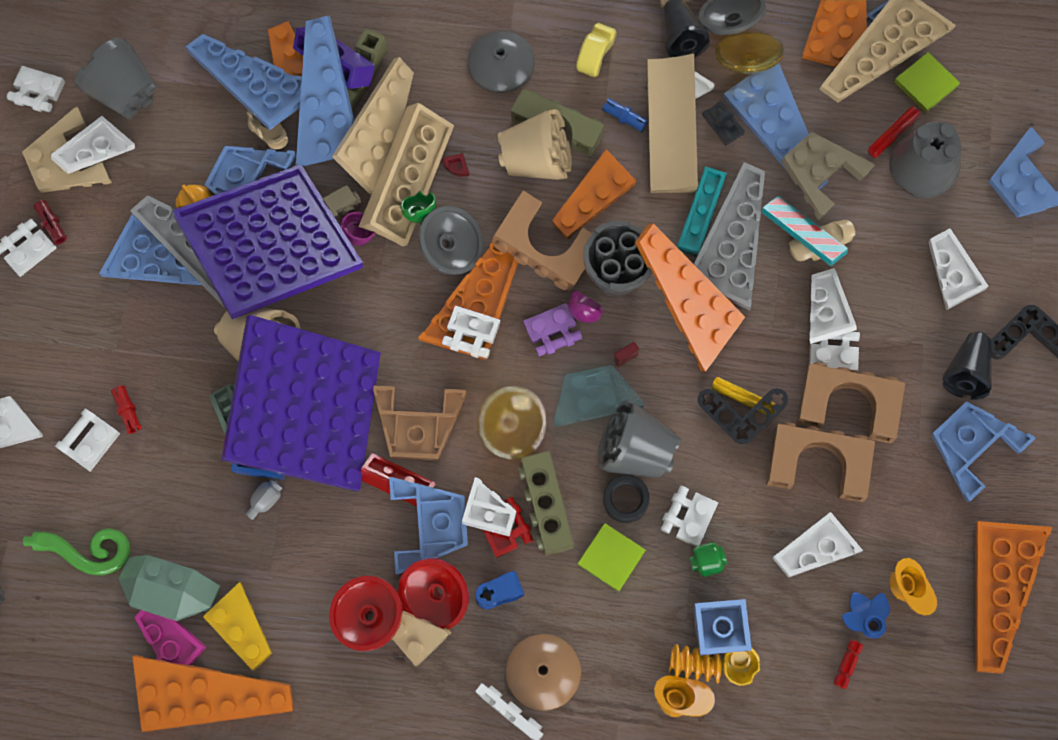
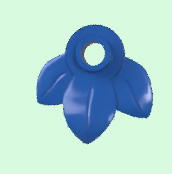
(867, 611)

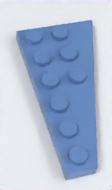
(254, 82)
(324, 98)
(769, 111)
(143, 257)

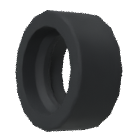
(634, 482)

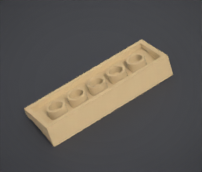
(672, 125)
(406, 171)

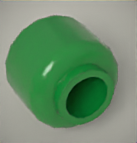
(708, 559)

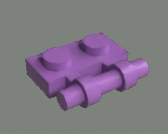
(549, 324)

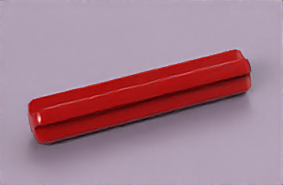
(893, 132)

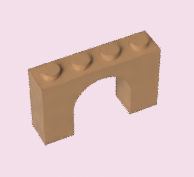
(513, 238)
(882, 393)
(853, 453)

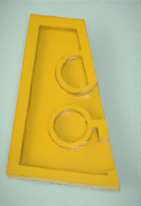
(239, 627)

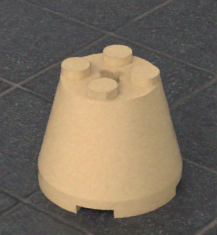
(537, 148)
(231, 330)

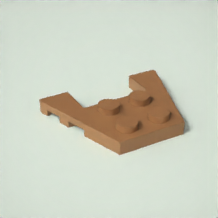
(417, 433)

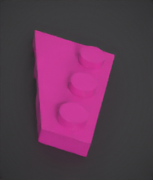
(169, 639)

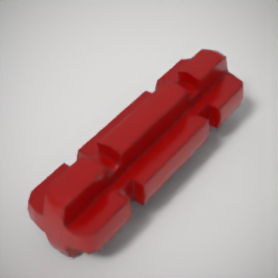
(848, 664)

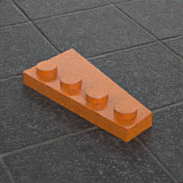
(282, 49)

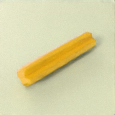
(739, 394)

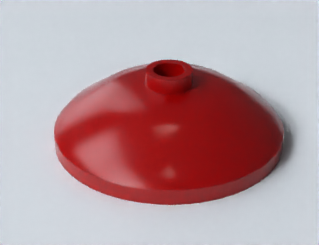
(421, 597)
(351, 609)

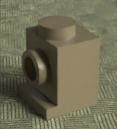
(342, 202)

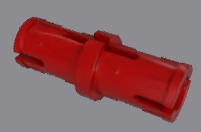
(126, 409)

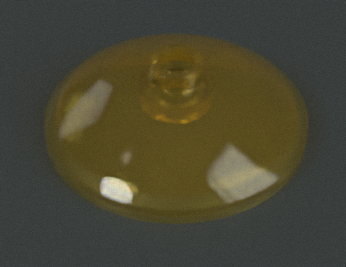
(749, 52)
(525, 423)

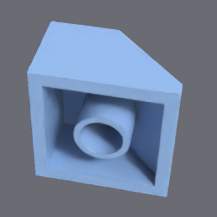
(722, 627)

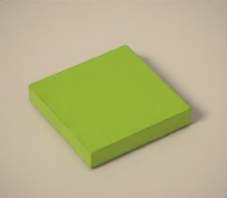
(927, 82)
(611, 557)

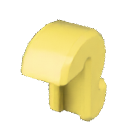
(594, 48)

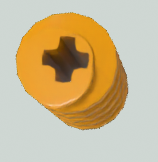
(695, 663)

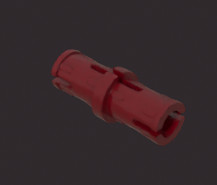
(44, 211)

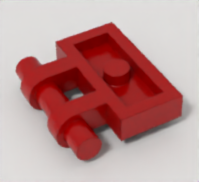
(504, 544)

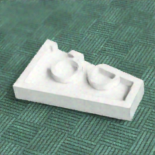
(91, 146)
(954, 269)
(829, 308)
(816, 547)
(510, 711)

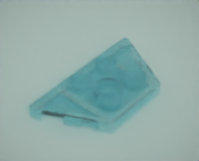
(593, 395)

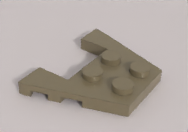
(814, 162)

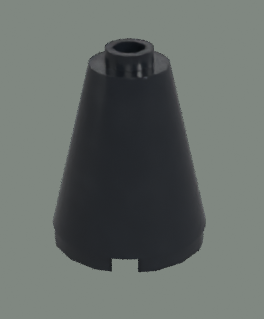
(683, 30)
(971, 368)

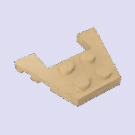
(46, 172)

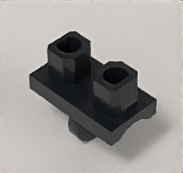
(723, 123)

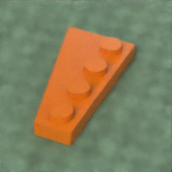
(595, 193)

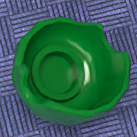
(418, 206)

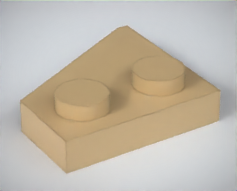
(418, 637)

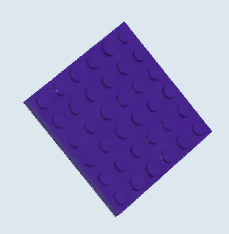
(267, 240)
(301, 404)

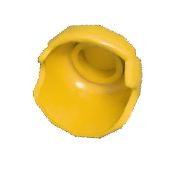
(741, 666)

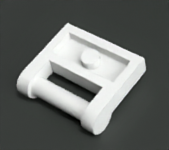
(93, 444)

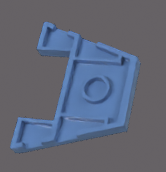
(244, 165)
(1021, 182)
(967, 436)
(438, 522)

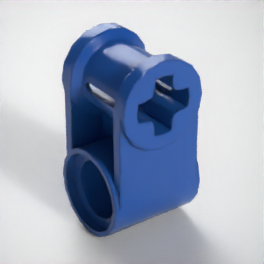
(503, 590)

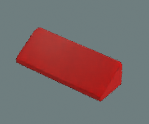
(378, 471)

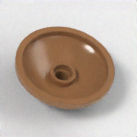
(547, 690)

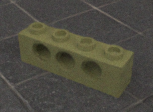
(542, 465)

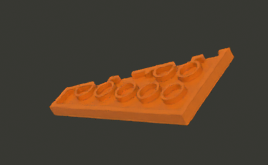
(692, 298)
(192, 695)

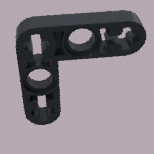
(1033, 327)
(739, 421)

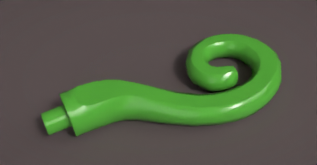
(51, 542)

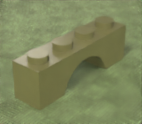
(373, 48)
(584, 131)

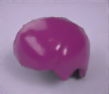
(355, 234)
(584, 308)

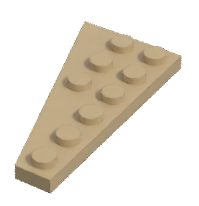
(891, 38)
(375, 127)

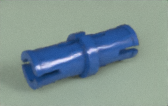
(625, 115)

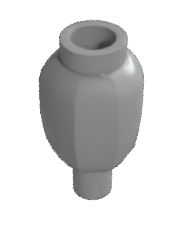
(264, 498)

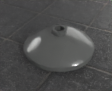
(731, 16)
(503, 72)
(459, 233)

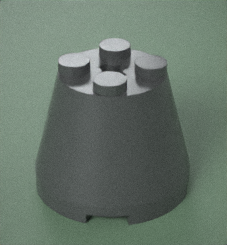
(117, 78)
(927, 160)
(614, 250)
(637, 443)

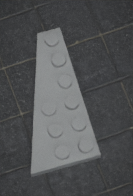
(162, 225)
(732, 243)

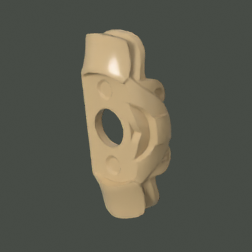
(275, 138)
(840, 230)

